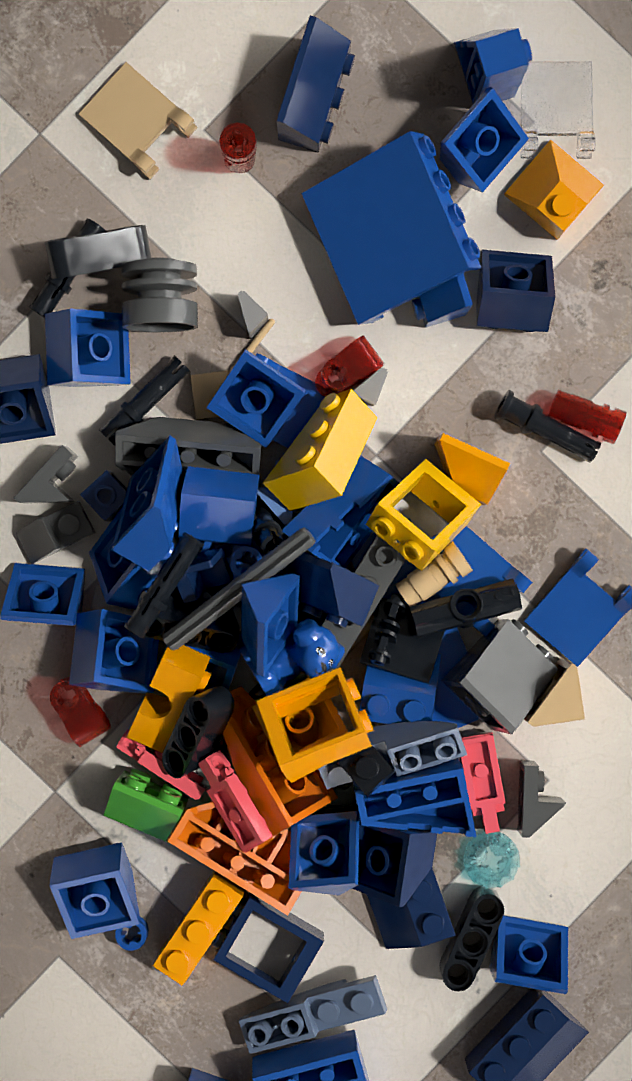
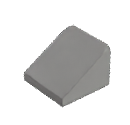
(254, 315)
(371, 388)

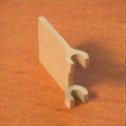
(133, 116)

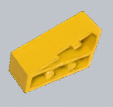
(323, 452)

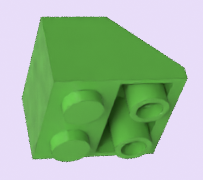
(145, 804)

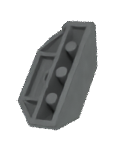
(198, 442)

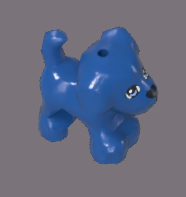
(309, 650)

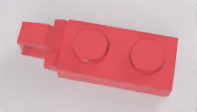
(483, 779)
(189, 784)
(234, 802)

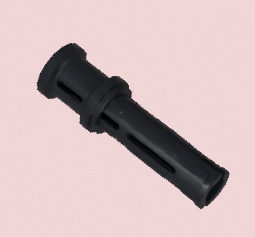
(533, 420)

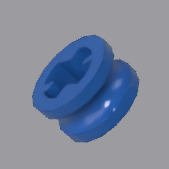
(238, 554)
(135, 943)

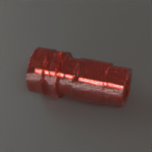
(237, 137)
(586, 415)

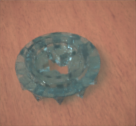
(476, 853)

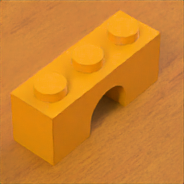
(178, 677)
(198, 928)

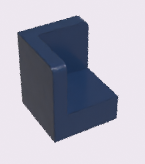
(206, 571)

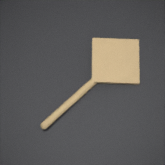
(207, 384)

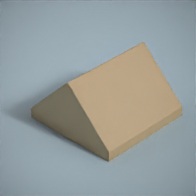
(560, 699)

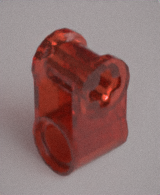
(351, 366)
(81, 715)

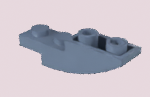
(406, 748)
(312, 1012)

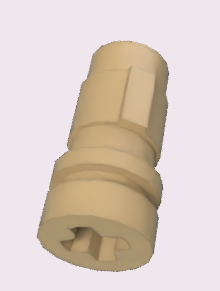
(443, 569)

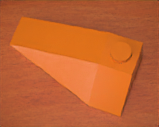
(258, 770)

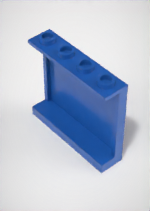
(391, 227)

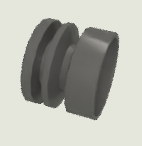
(159, 290)

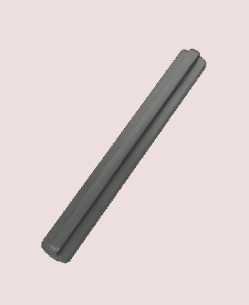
(232, 593)

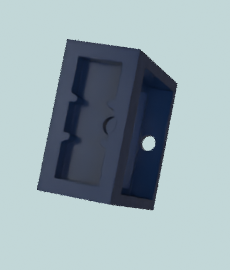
(298, 966)

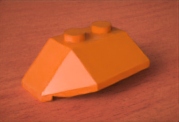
(259, 871)

